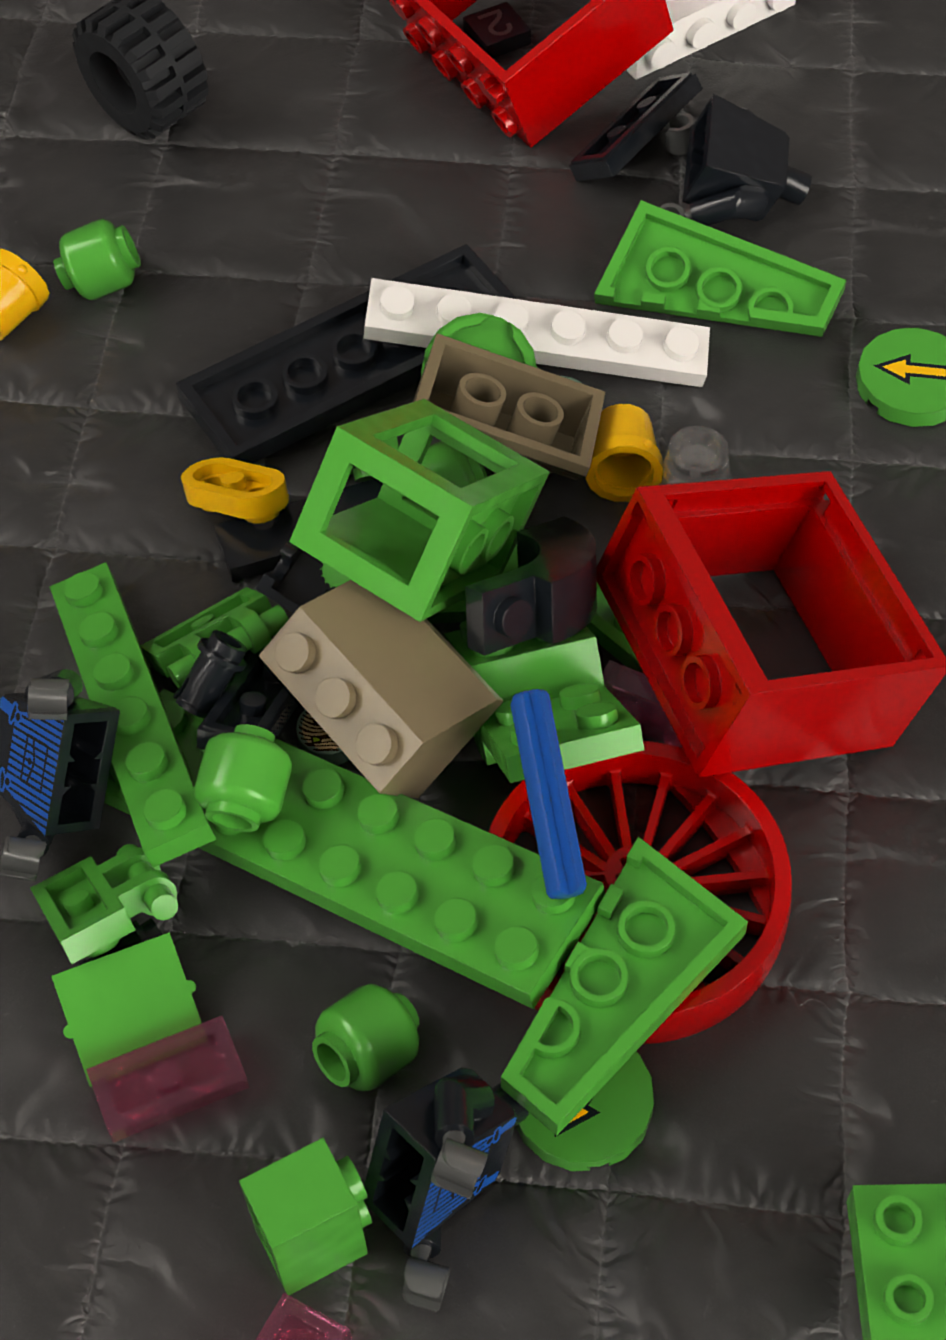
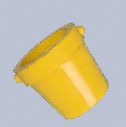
(20, 291)
(624, 454)

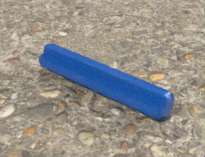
(548, 794)

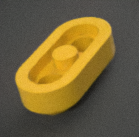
(236, 489)

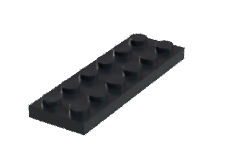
(317, 369)

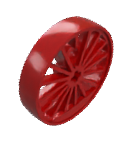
(741, 833)

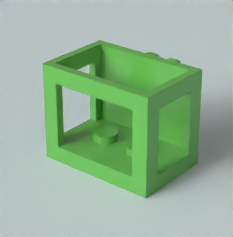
(421, 532)

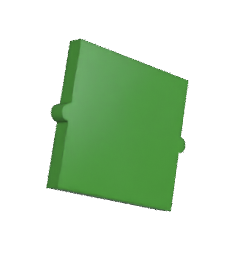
(126, 1000)

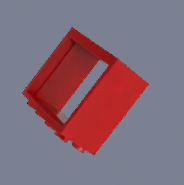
(553, 75)
(699, 661)

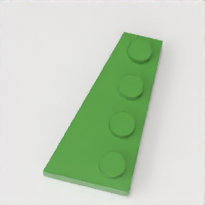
(709, 275)
(633, 968)

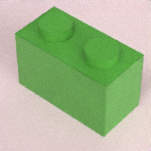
(308, 1214)

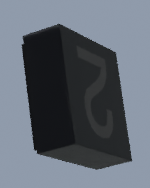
(497, 29)

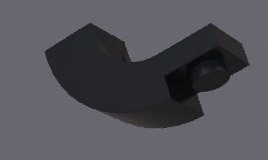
(543, 598)

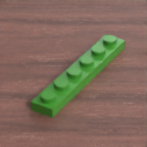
(145, 747)

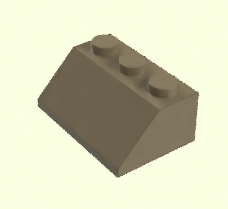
(515, 404)
(381, 686)

